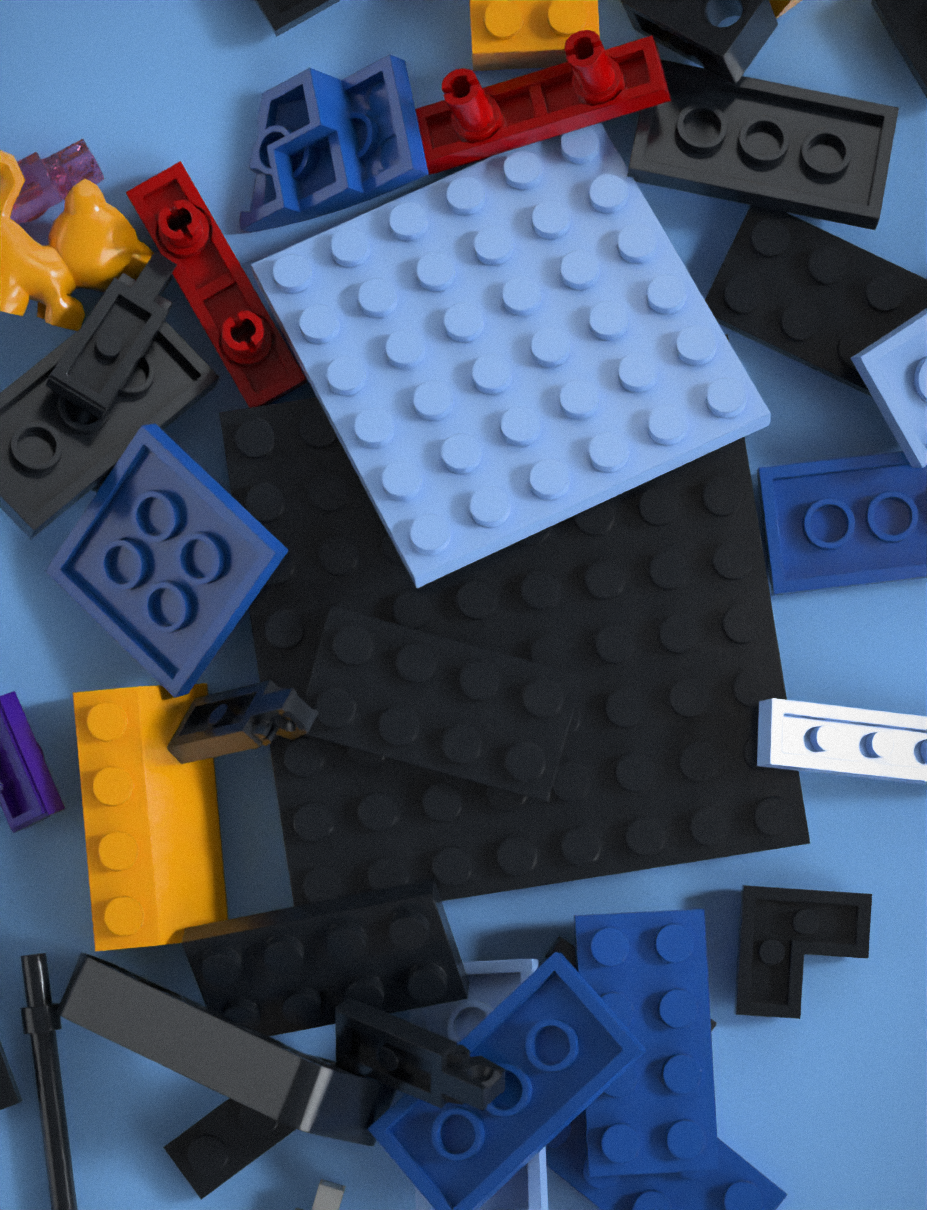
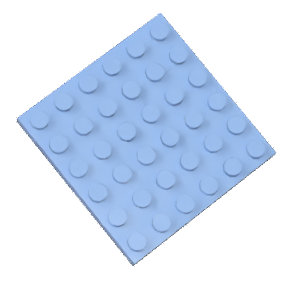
(508, 349)

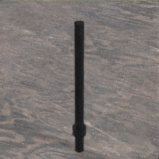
(41, 1023)

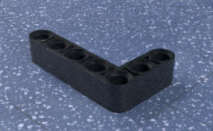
(223, 1053)

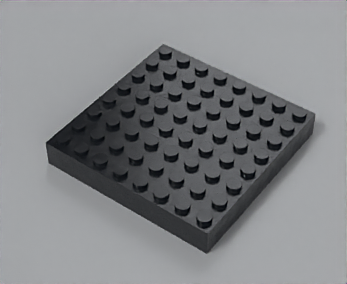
(639, 595)

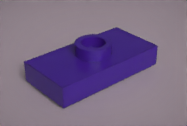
(25, 780)

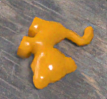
(85, 250)

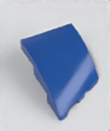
(333, 144)

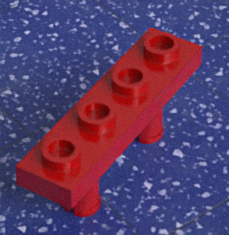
(541, 104)
(216, 287)

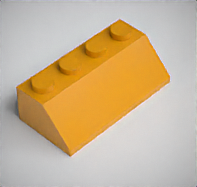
(146, 819)

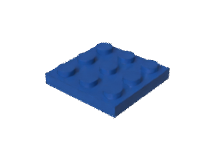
(166, 560)

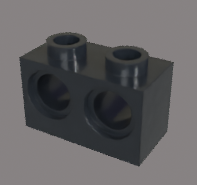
(692, 30)

